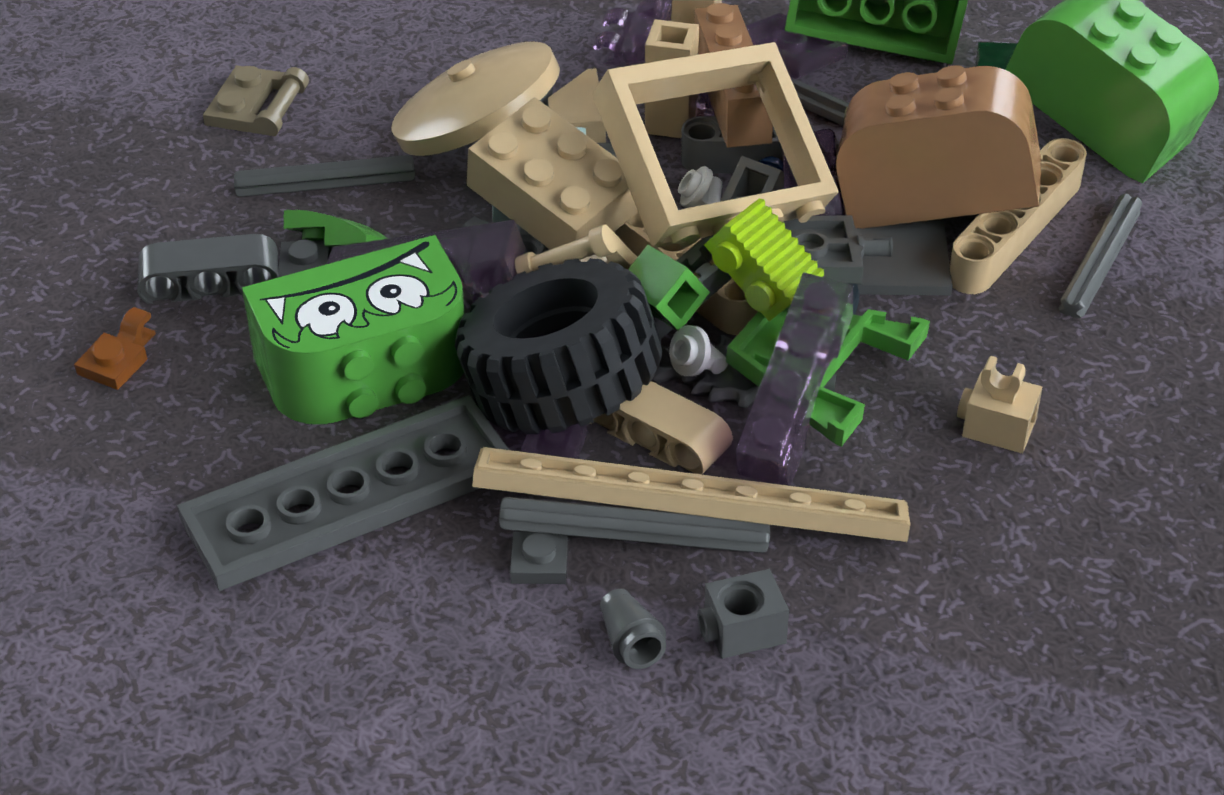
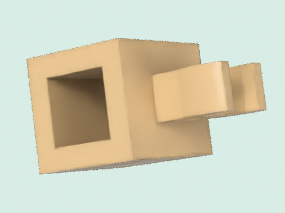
(1000, 408)

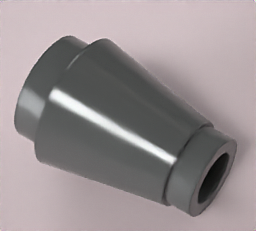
(632, 630)

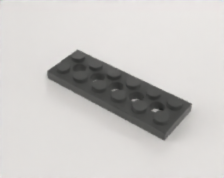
(337, 516)

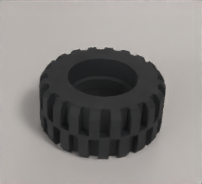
(559, 346)

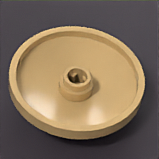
(474, 98)

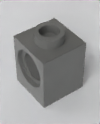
(744, 614)

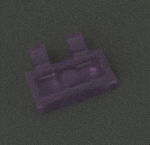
(630, 40)

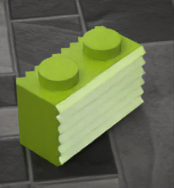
(762, 258)

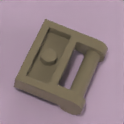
(244, 95)

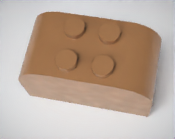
(939, 147)

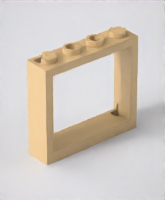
(702, 73)

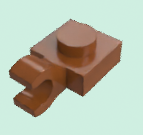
(117, 358)

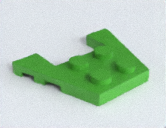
(832, 413)

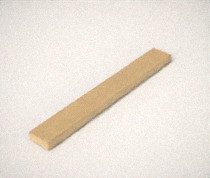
(692, 494)

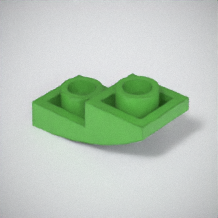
(331, 229)

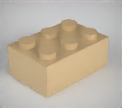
(549, 176)

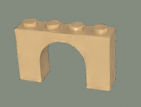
(671, 41)

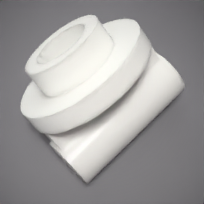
(699, 188)
(693, 352)

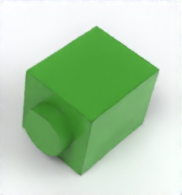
(669, 287)

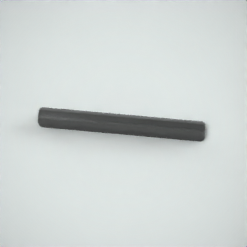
(632, 525)

